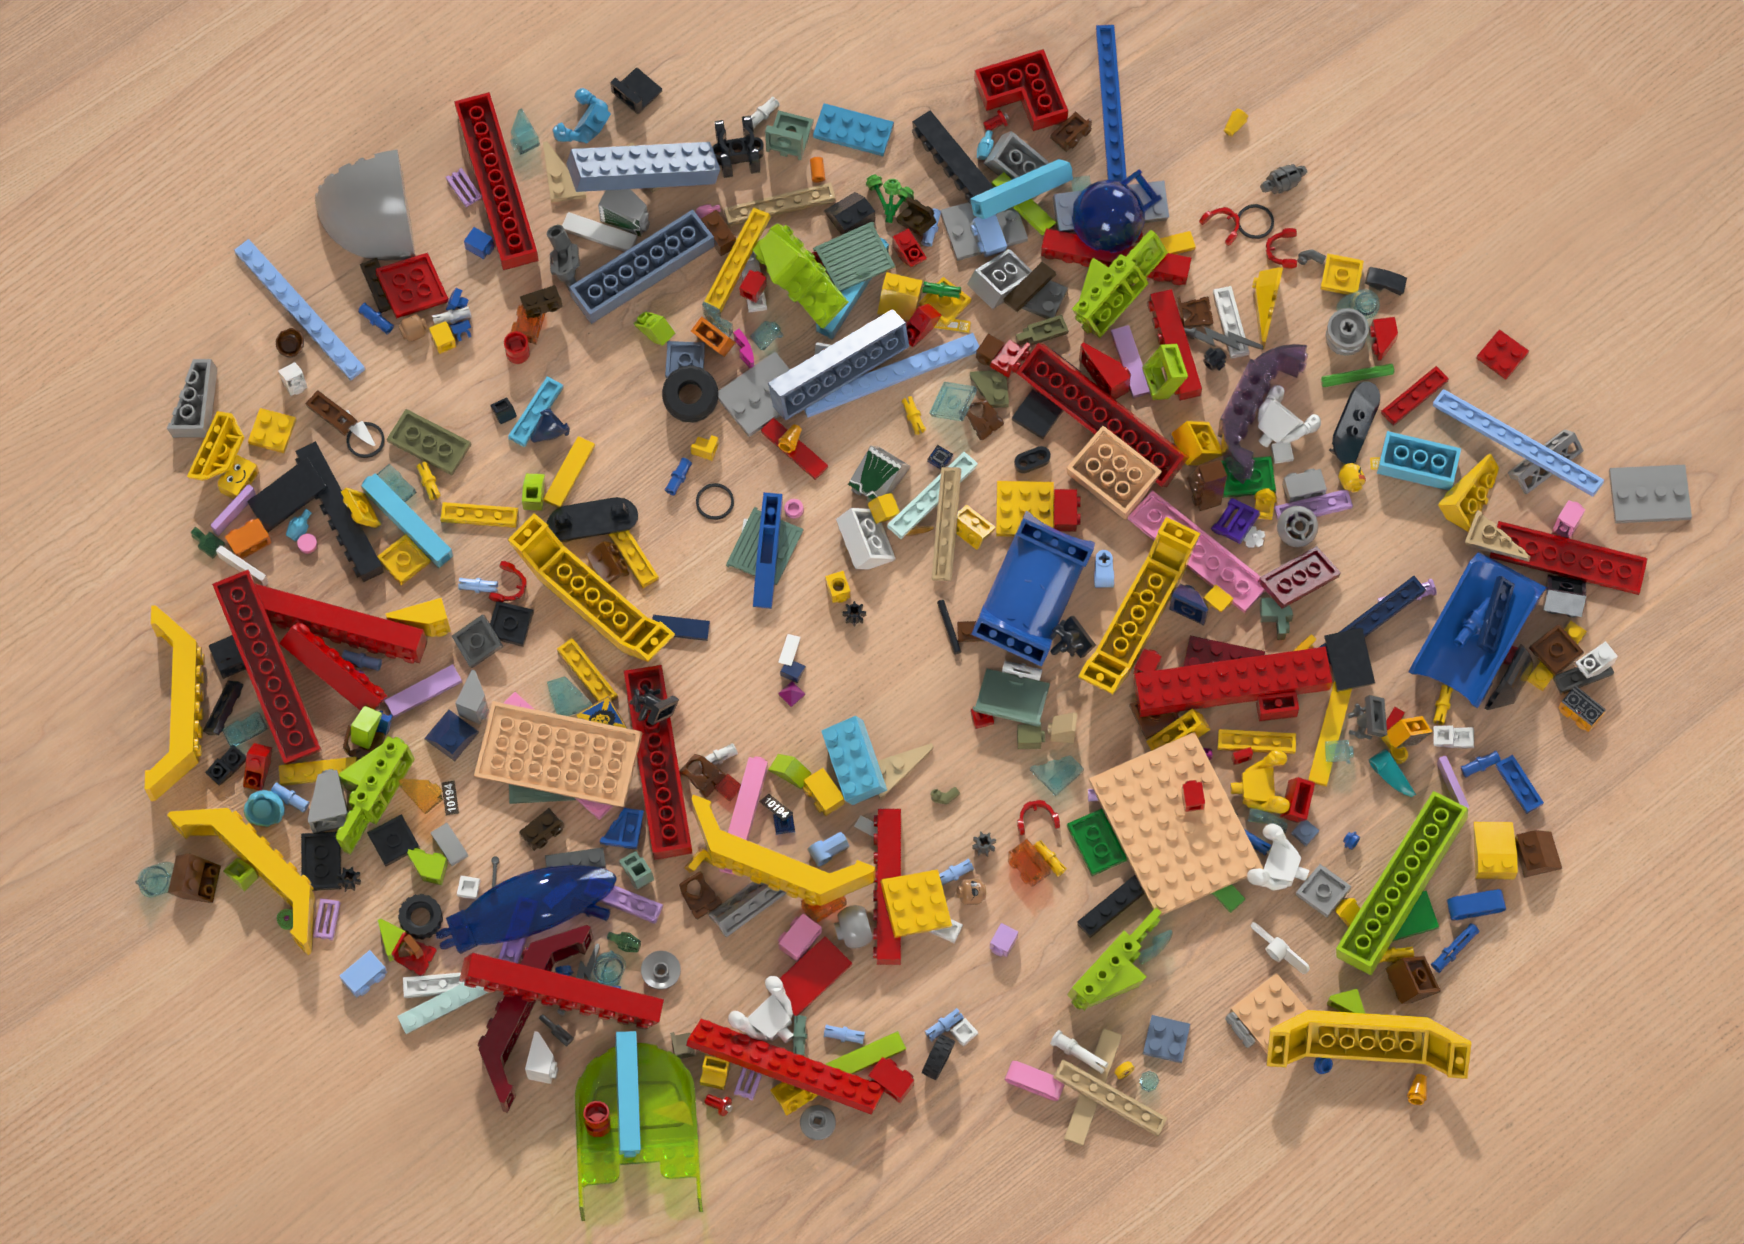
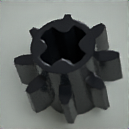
(1214, 359)
(854, 608)
(346, 883)

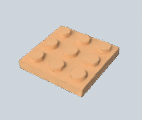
(1266, 1008)

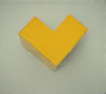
(715, 1072)

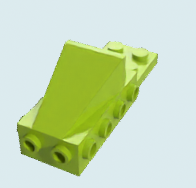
(800, 274)
(1110, 289)
(372, 786)
(1114, 969)

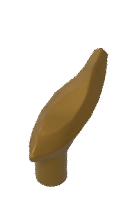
(919, 530)

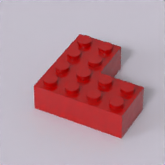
(1024, 80)

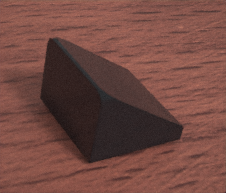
(503, 410)

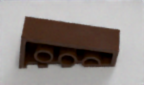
(1208, 485)

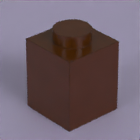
(988, 349)

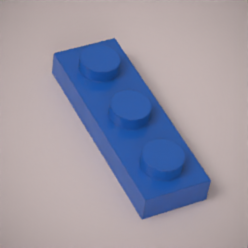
(1519, 784)

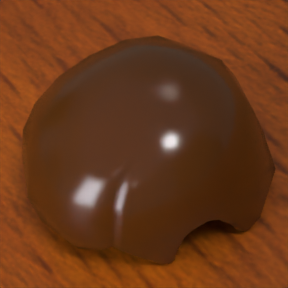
(289, 342)

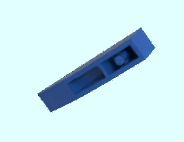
(767, 550)

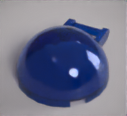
(1111, 213)

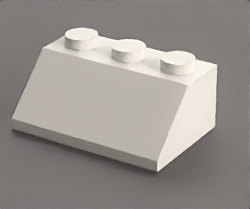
(865, 539)

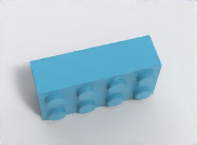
(1419, 461)
(854, 760)

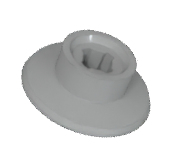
(816, 1131)

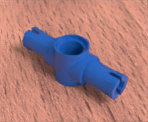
(1472, 623)

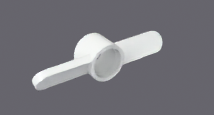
(1279, 949)

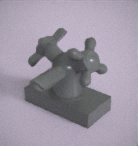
(1373, 719)

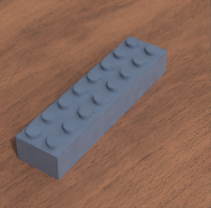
(643, 166)
(642, 266)
(838, 364)

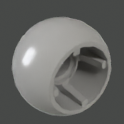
(1309, 524)
(853, 927)

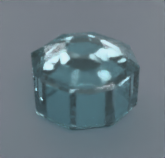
(1149, 1081)

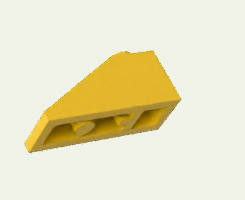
(1185, 725)

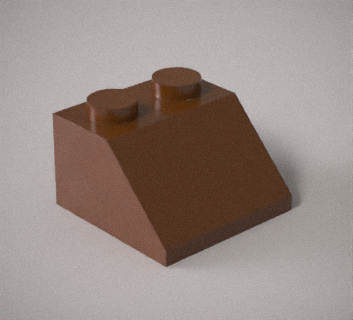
(1537, 852)
(1412, 979)

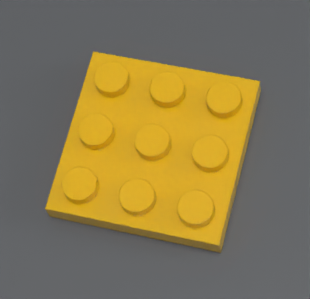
(1022, 496)
(916, 903)

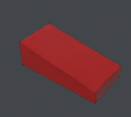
(1394, 717)

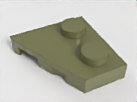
(992, 386)

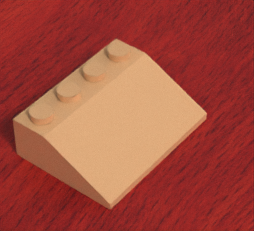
(1113, 472)

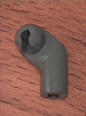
(1310, 254)

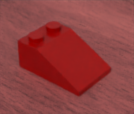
(1105, 371)

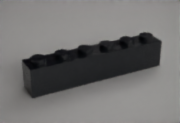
(950, 156)

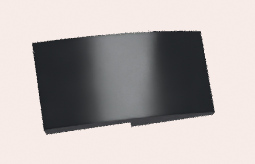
(1386, 279)
(227, 765)

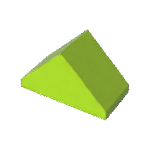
(365, 727)
(790, 770)
(241, 873)
(390, 936)
(1347, 1002)

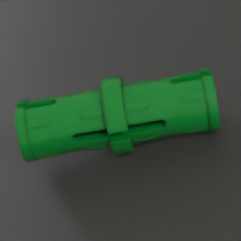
(941, 289)

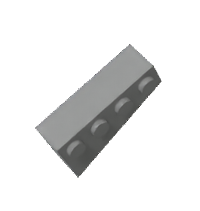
(195, 406)

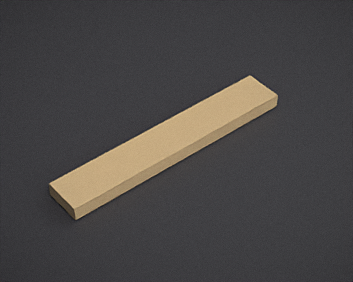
(782, 203)
(946, 524)
(1110, 1097)
(1085, 1106)

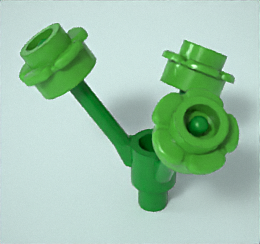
(892, 188)

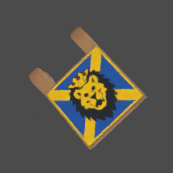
(602, 712)

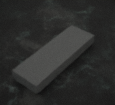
(1567, 680)

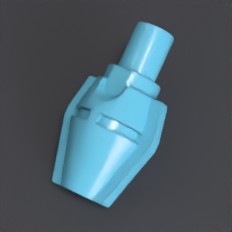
(985, 146)
(298, 526)

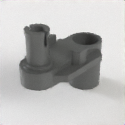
(564, 257)

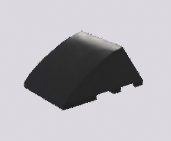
(1513, 680)

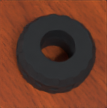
(682, 377)

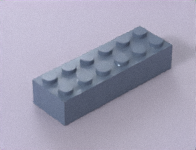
(1064, 206)

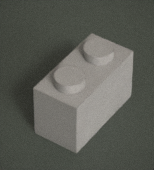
(1304, 485)

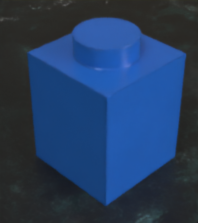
(479, 243)

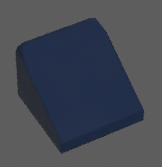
(793, 672)

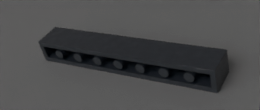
(349, 532)

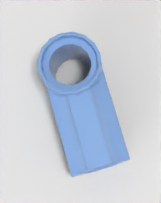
(824, 850)

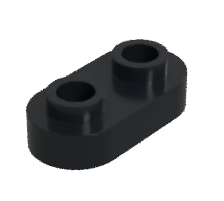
(1031, 459)

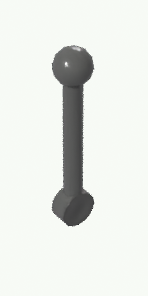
(495, 860)

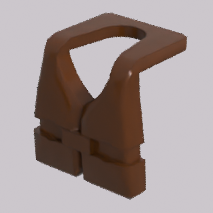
(1200, 312)
(987, 423)
(360, 752)
(707, 779)
(704, 901)

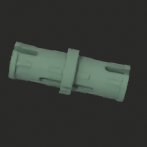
(799, 1035)

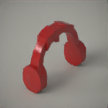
(1208, 215)
(1286, 233)
(510, 568)
(1034, 804)

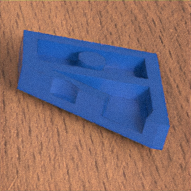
(625, 830)

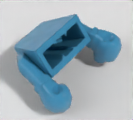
(590, 123)

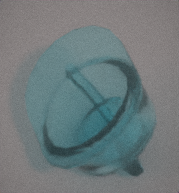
(1363, 301)
(155, 879)
(608, 969)

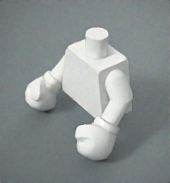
(1280, 423)
(1281, 864)
(770, 1018)

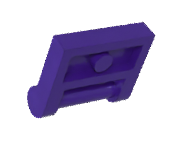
(1239, 524)

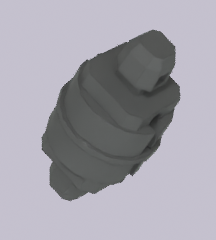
(1283, 179)

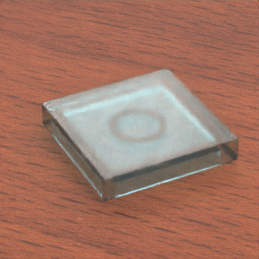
(953, 401)

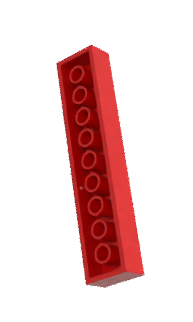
(496, 181)
(1096, 409)
(344, 625)
(267, 667)
(1231, 681)
(659, 771)
(561, 991)

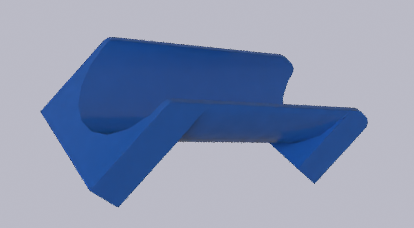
(1032, 589)
(1470, 667)

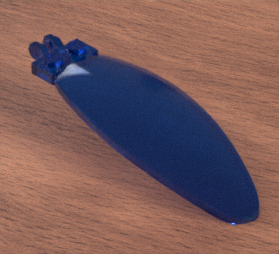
(527, 905)

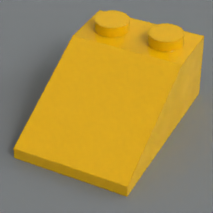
(426, 616)
(1495, 850)

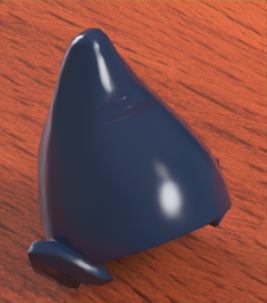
(549, 427)

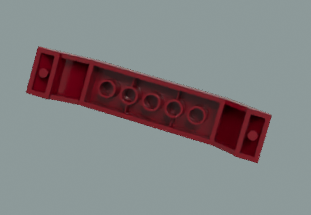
(513, 1011)

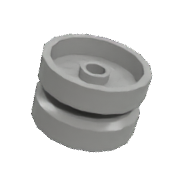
(1346, 332)

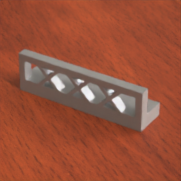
(1557, 444)
(748, 907)

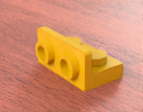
(973, 527)
(791, 1097)

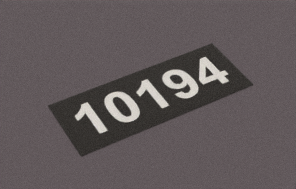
(450, 798)
(776, 807)

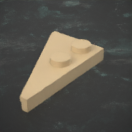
(559, 178)
(1488, 537)
(900, 765)

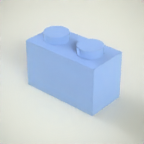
(989, 235)
(363, 974)

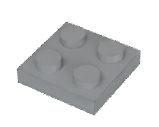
(1323, 890)

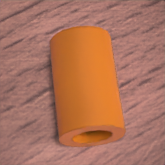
(817, 169)

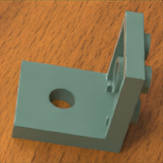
(785, 141)

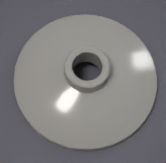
(657, 961)

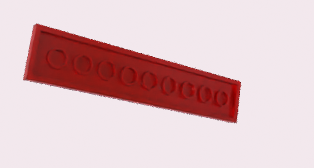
(786, 1066)

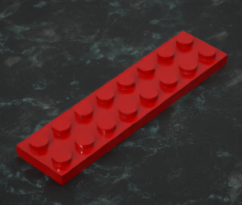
(1576, 559)

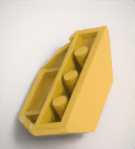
(218, 448)

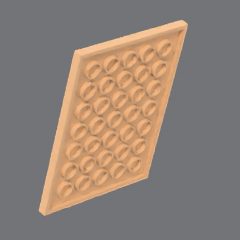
(1172, 850)

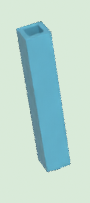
(1021, 189)
(852, 295)
(406, 520)
(627, 1093)

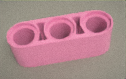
(1034, 1080)

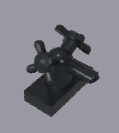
(1073, 636)
(659, 708)

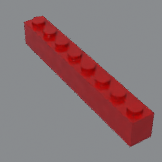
(1072, 249)
(888, 866)

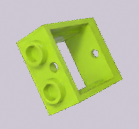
(1169, 357)

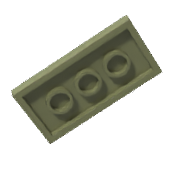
(429, 442)

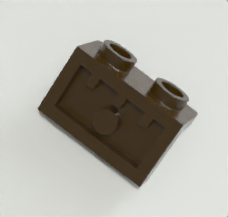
(916, 217)
(541, 302)
(542, 829)

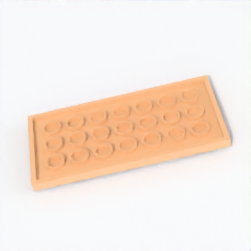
(558, 754)

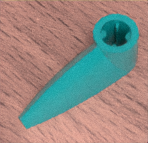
(1389, 770)

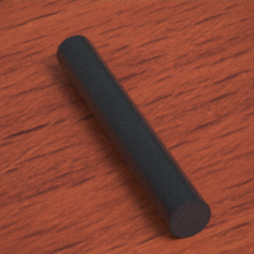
(949, 627)

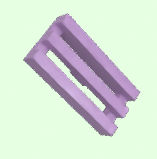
(456, 176)
(324, 935)
(744, 1094)

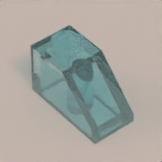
(523, 134)

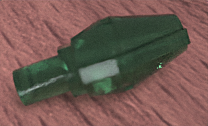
(625, 941)

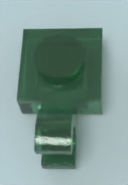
(208, 543)

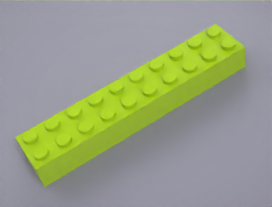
(1402, 883)

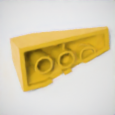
(1265, 296)
(1470, 494)

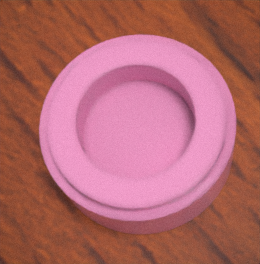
(794, 508)
(307, 543)

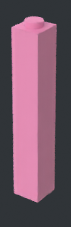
(748, 799)

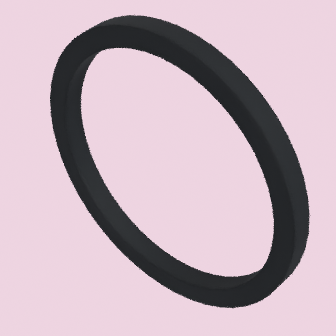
(1263, 208)
(371, 454)
(720, 516)

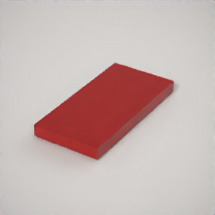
(814, 974)

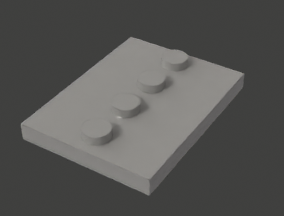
(958, 226)
(749, 395)
(1650, 494)

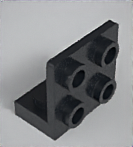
(635, 90)
(227, 656)

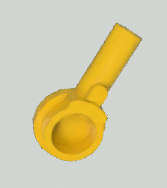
(1399, 754)

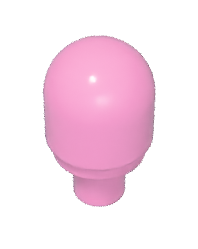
(706, 209)

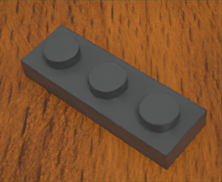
(588, 857)

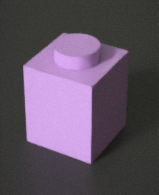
(1003, 940)

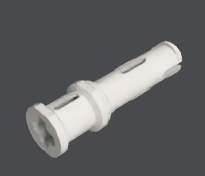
(1071, 1047)

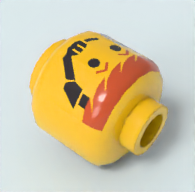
(1351, 477)

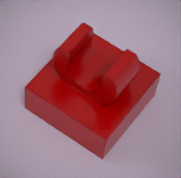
(981, 720)

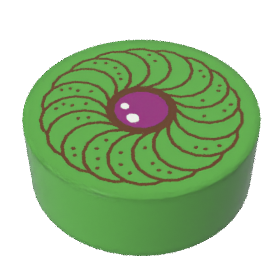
(285, 919)

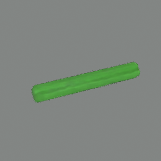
(1357, 375)

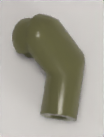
(944, 798)

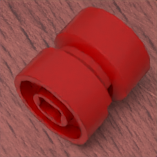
(516, 347)
(597, 1119)

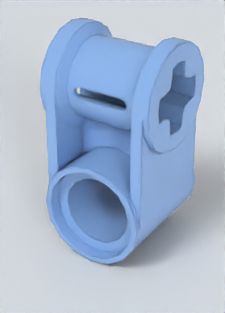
(1104, 571)

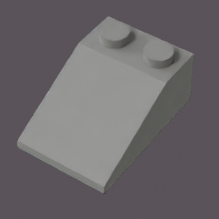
(1013, 157)
(998, 278)

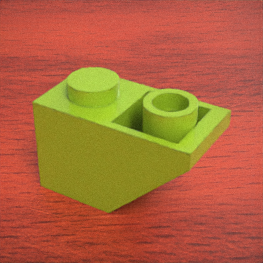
(654, 327)
(533, 492)
(429, 866)

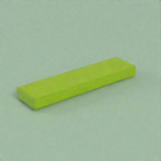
(1029, 209)
(869, 1054)

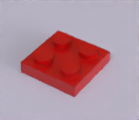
(1502, 354)

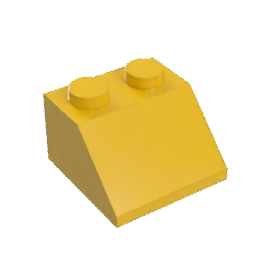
(901, 295)
(1197, 442)

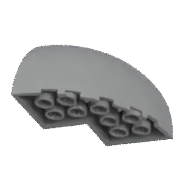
(368, 208)

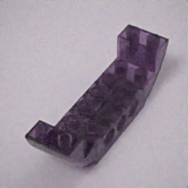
(1248, 397)

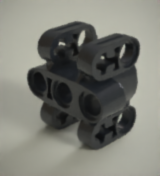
(745, 144)

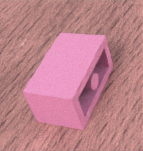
(1568, 519)
(799, 937)

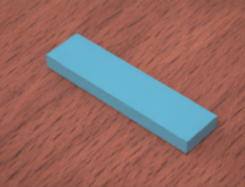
(542, 400)

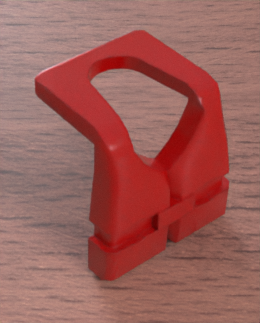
(418, 965)

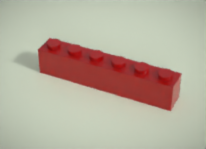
(1171, 331)
(332, 668)

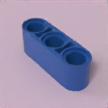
(1476, 904)

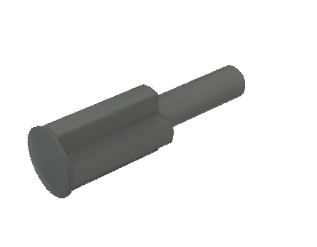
(557, 1031)

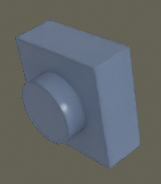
(1305, 832)

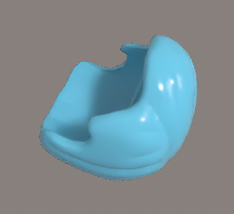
(264, 808)

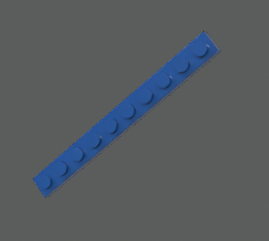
(1111, 102)

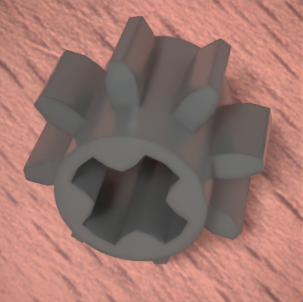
(987, 847)

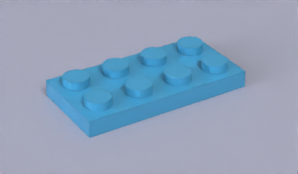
(853, 129)

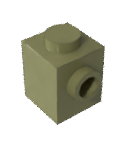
(1030, 736)

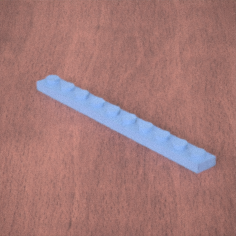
(299, 309)
(897, 373)
(1518, 443)

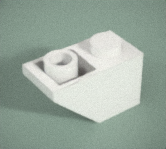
(293, 379)
(1597, 660)

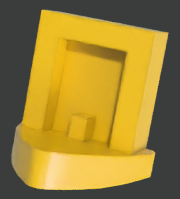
(1265, 503)
(696, 860)
(1347, 910)

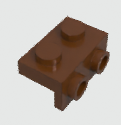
(1071, 131)
(607, 562)

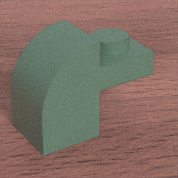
(1271, 612)
(637, 870)

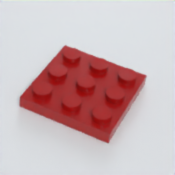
(411, 285)

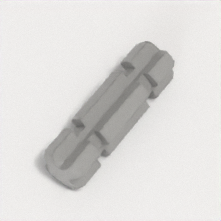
(1240, 1030)

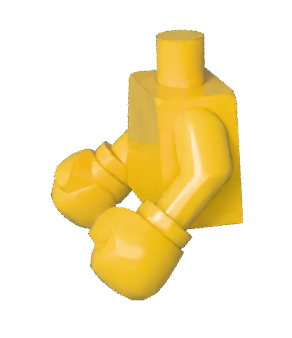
(1258, 785)

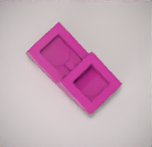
(745, 352)

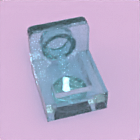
(766, 334)
(1339, 751)

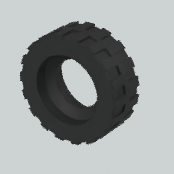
(413, 903)
(938, 1057)

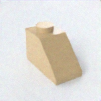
(1063, 728)

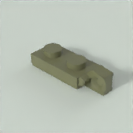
(1043, 331)

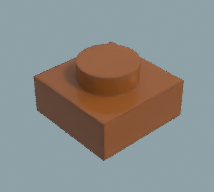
(412, 947)

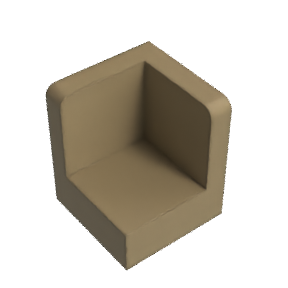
(679, 1044)

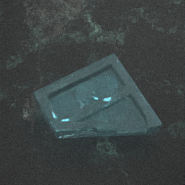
(566, 697)
(1058, 773)

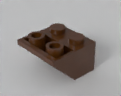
(194, 878)

